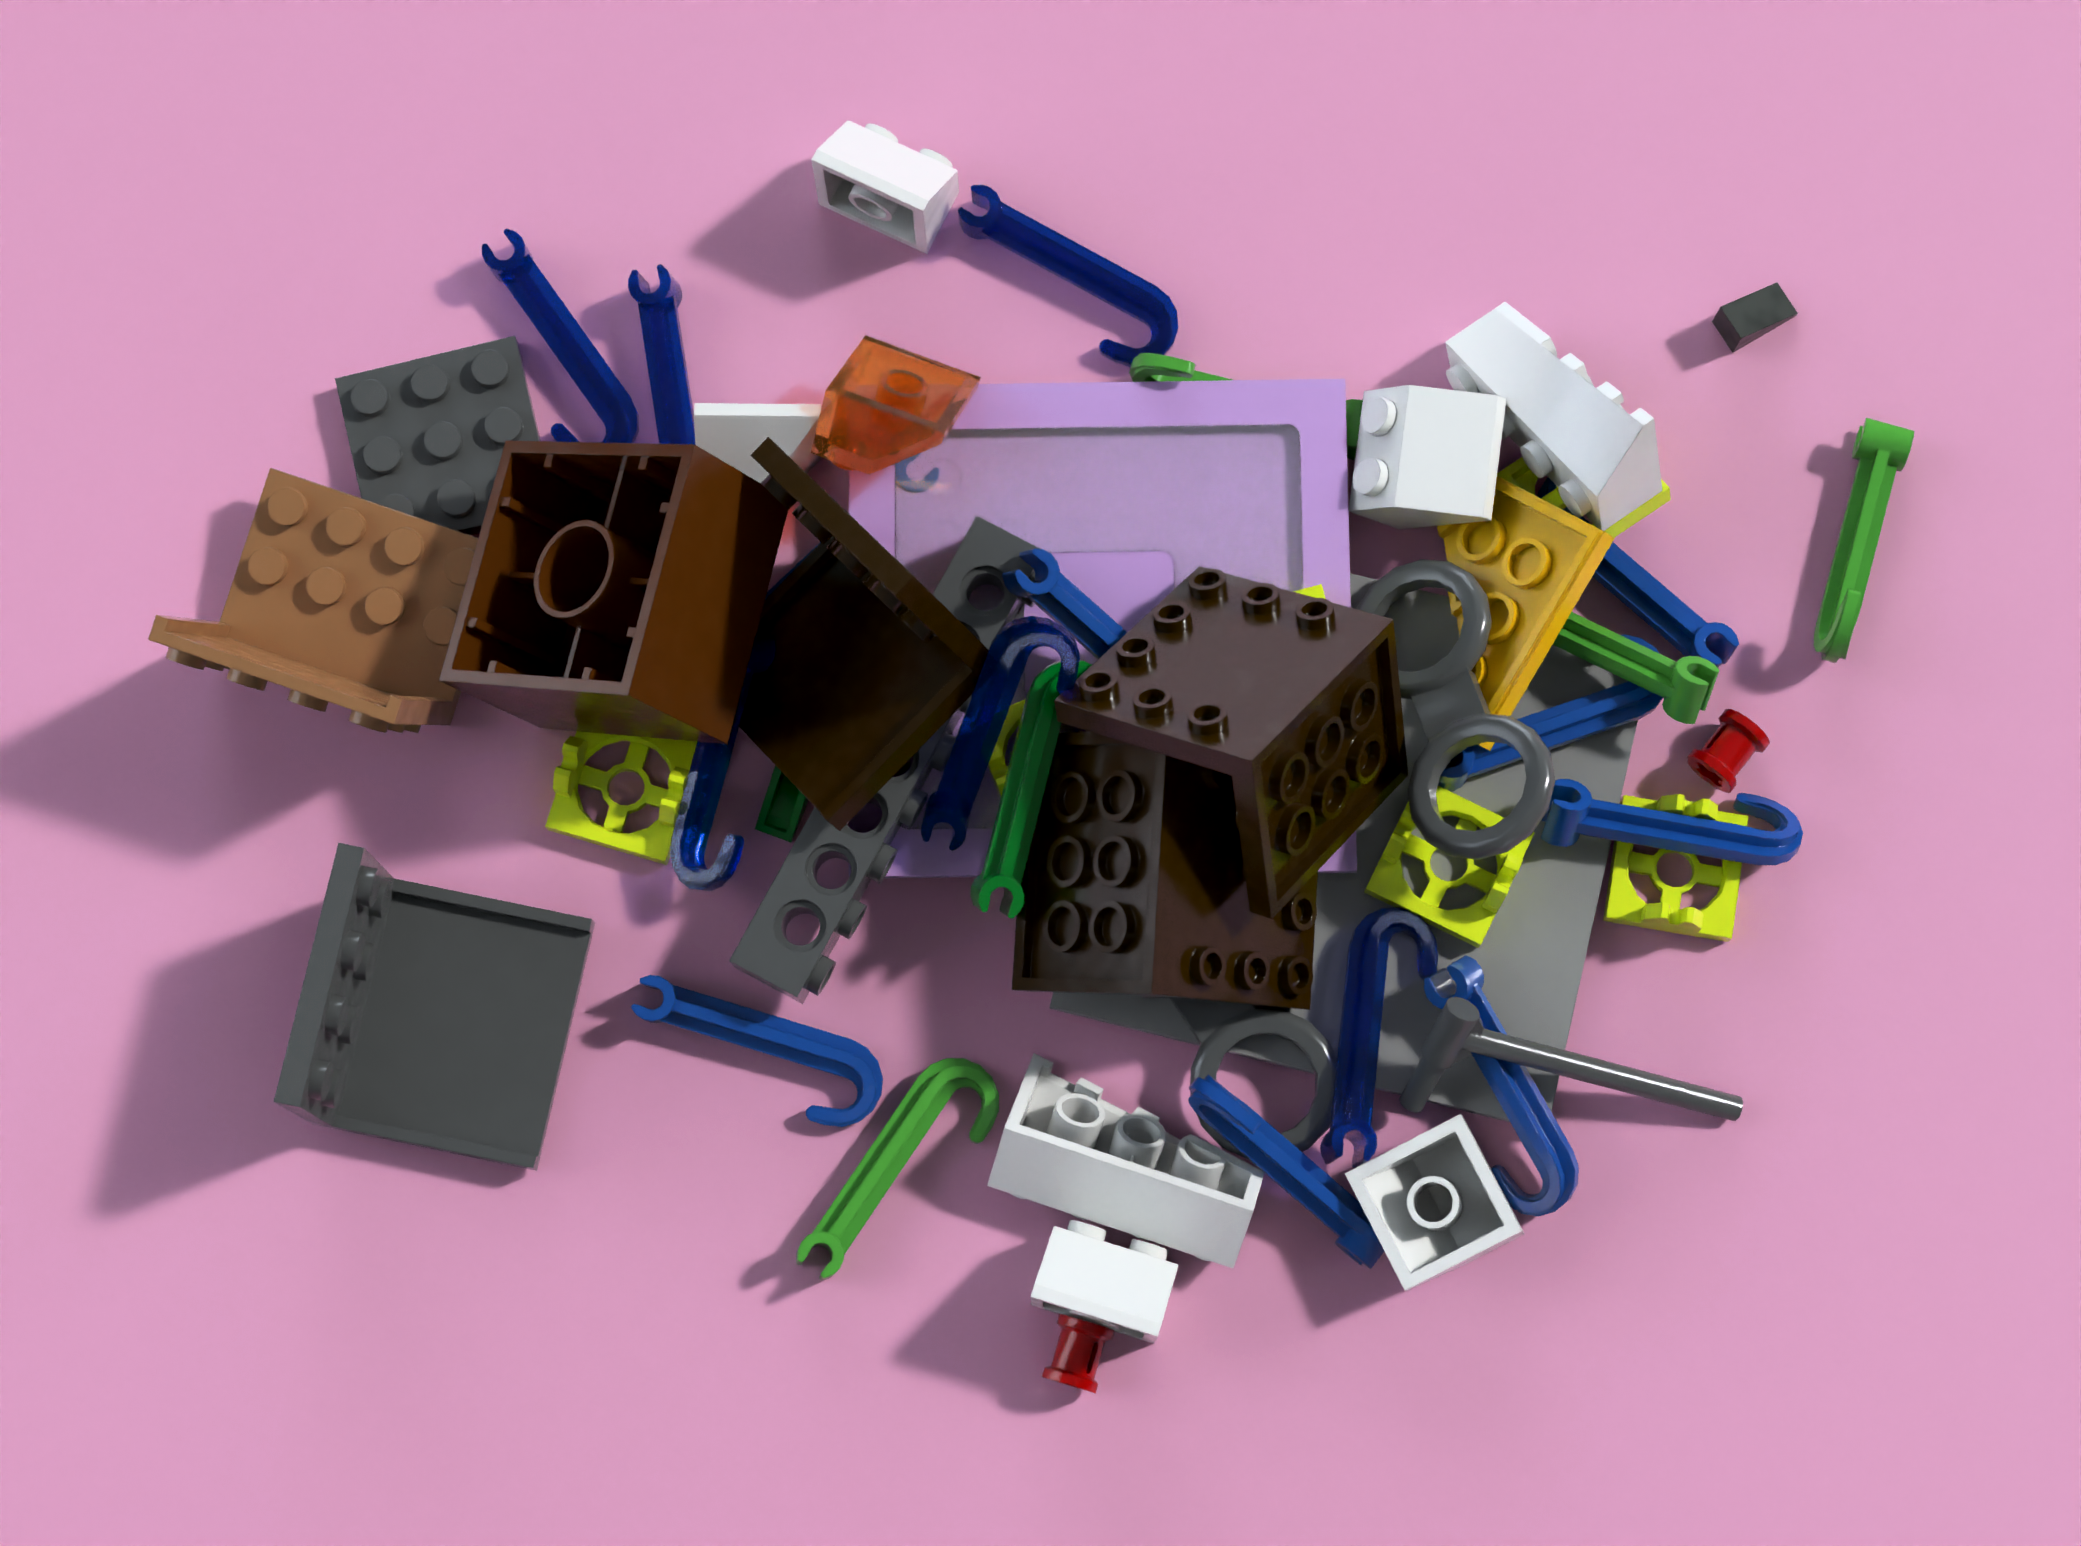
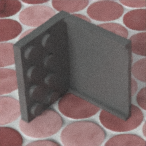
(433, 1015)

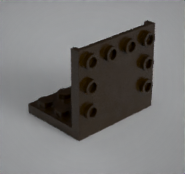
(859, 658)
(1267, 690)
(1146, 890)

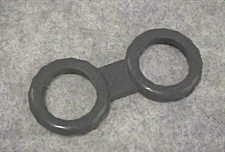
(1458, 716)
(1223, 1024)

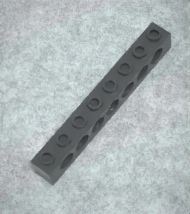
(802, 969)

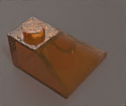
(888, 407)

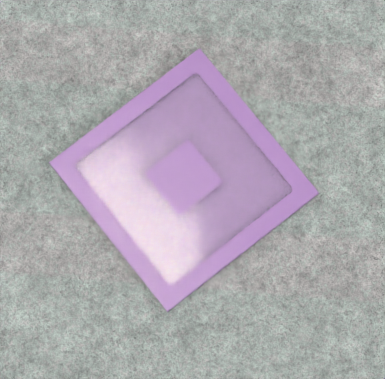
(1130, 501)

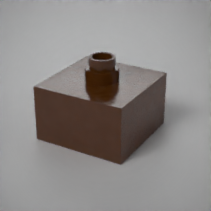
(616, 589)

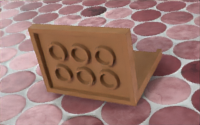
(337, 607)

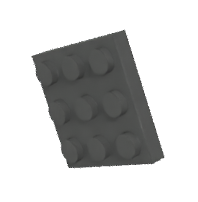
(436, 428)

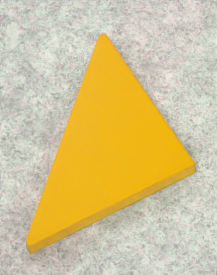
(1534, 570)

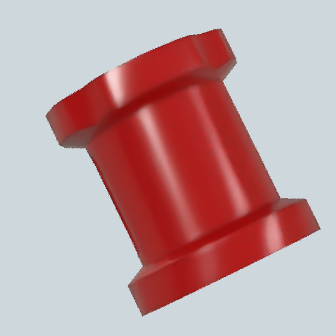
(1728, 750)
(1078, 1353)

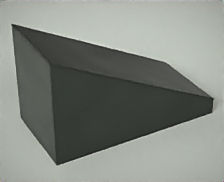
(1753, 316)

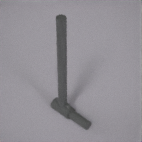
(1461, 1031)

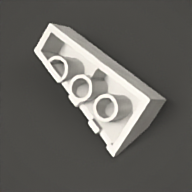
(1557, 417)
(1122, 1169)

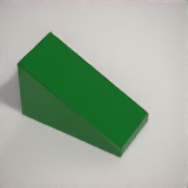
(781, 808)

